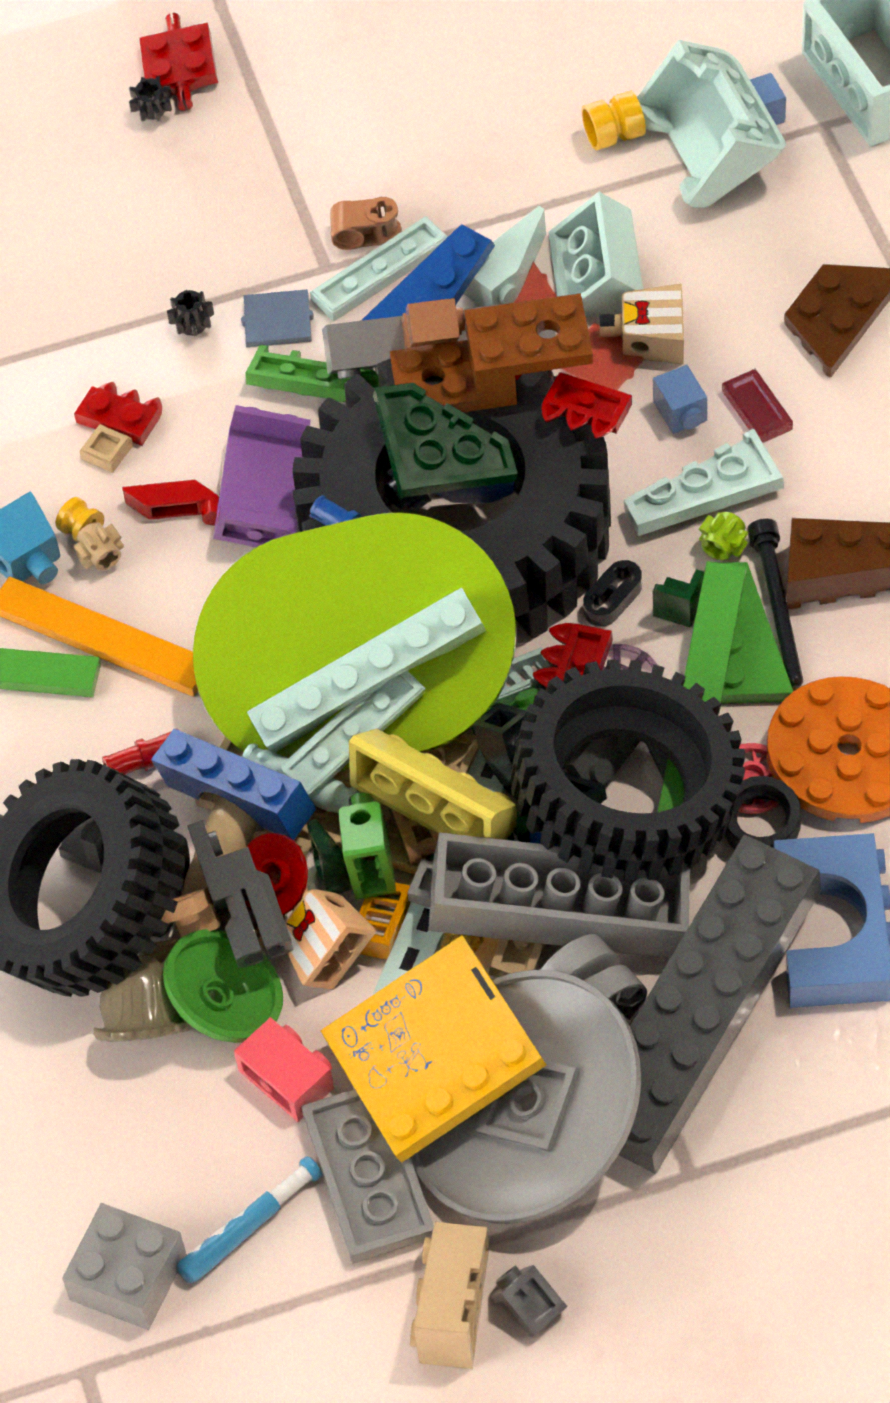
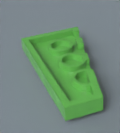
(755, 662)

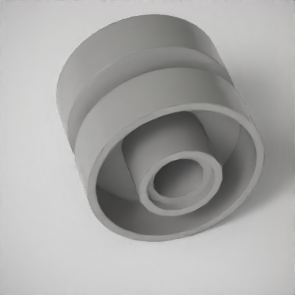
(598, 965)

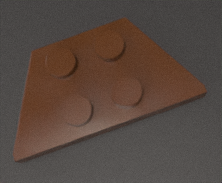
(837, 310)

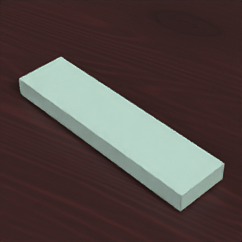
(377, 269)
(329, 748)

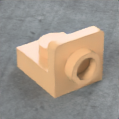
(193, 913)

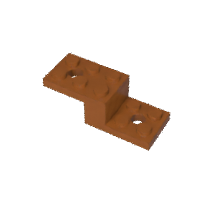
(498, 346)

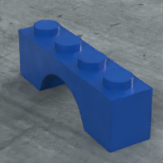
(264, 794)

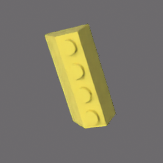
(426, 788)

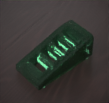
(328, 859)

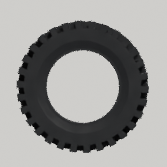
(637, 708)
(131, 886)

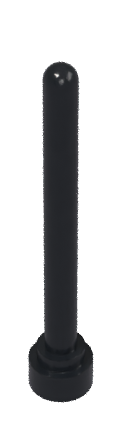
(764, 538)

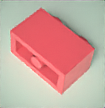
(284, 1067)

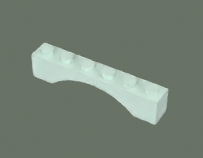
(395, 651)

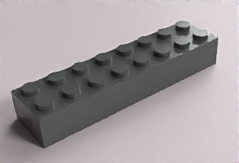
(713, 988)

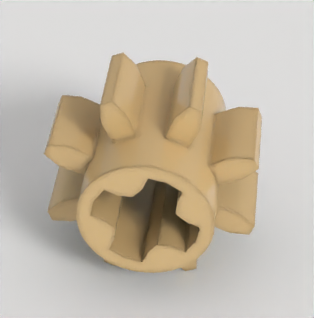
(98, 546)

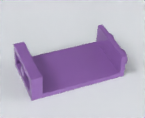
(258, 477)

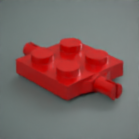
(180, 58)

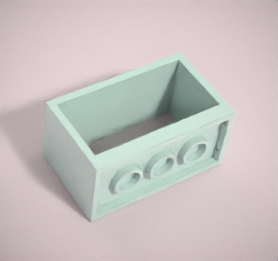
(825, 45)

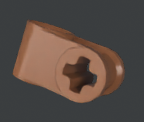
(361, 222)

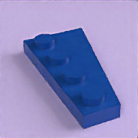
(440, 275)

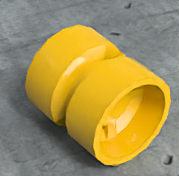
(619, 118)

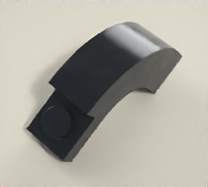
(497, 739)

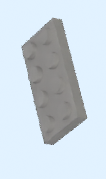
(369, 1188)

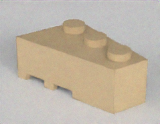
(450, 1295)

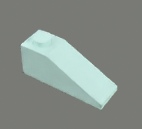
(509, 262)

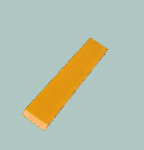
(98, 635)

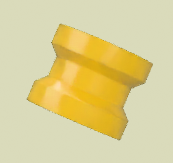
(75, 516)

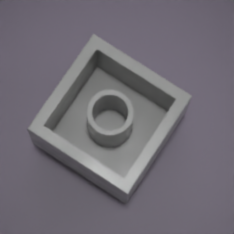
(124, 1266)

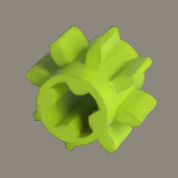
(723, 536)

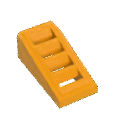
(379, 945)

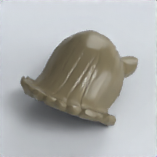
(139, 1006)

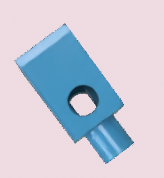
(27, 541)

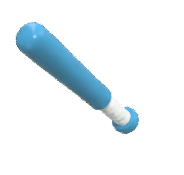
(235, 1231)

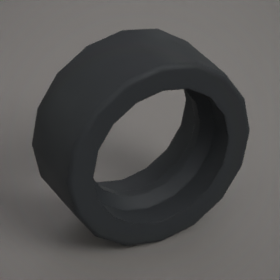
(772, 789)

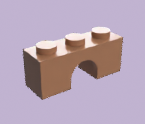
(432, 323)

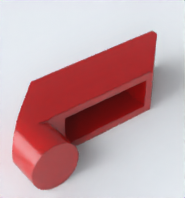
(173, 500)

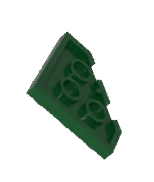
(438, 445)

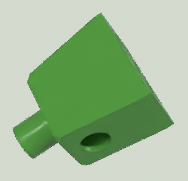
(365, 835)

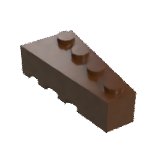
(837, 560)

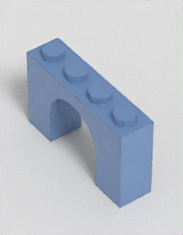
(860, 967)

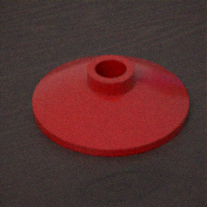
(280, 853)

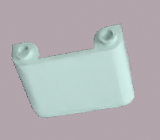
(712, 118)

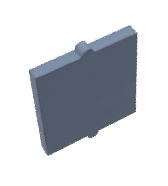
(277, 318)

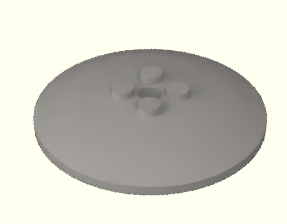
(537, 1161)

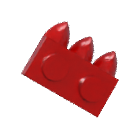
(586, 403)
(119, 412)
(580, 646)

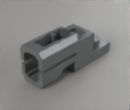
(232, 882)

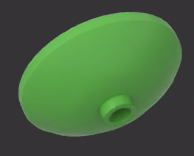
(217, 994)

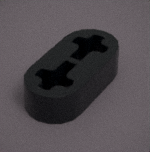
(607, 589)

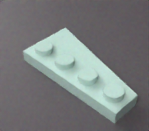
(719, 482)

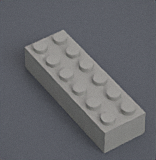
(537, 898)

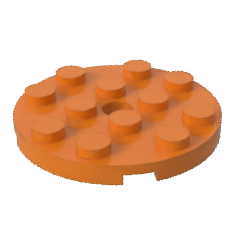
(806, 751)

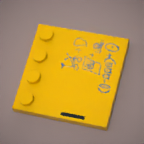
(432, 1048)

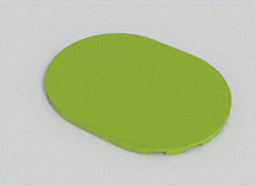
(334, 589)

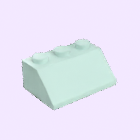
(596, 255)

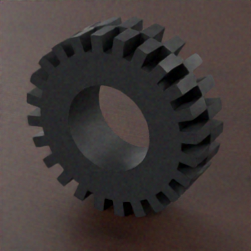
(539, 544)

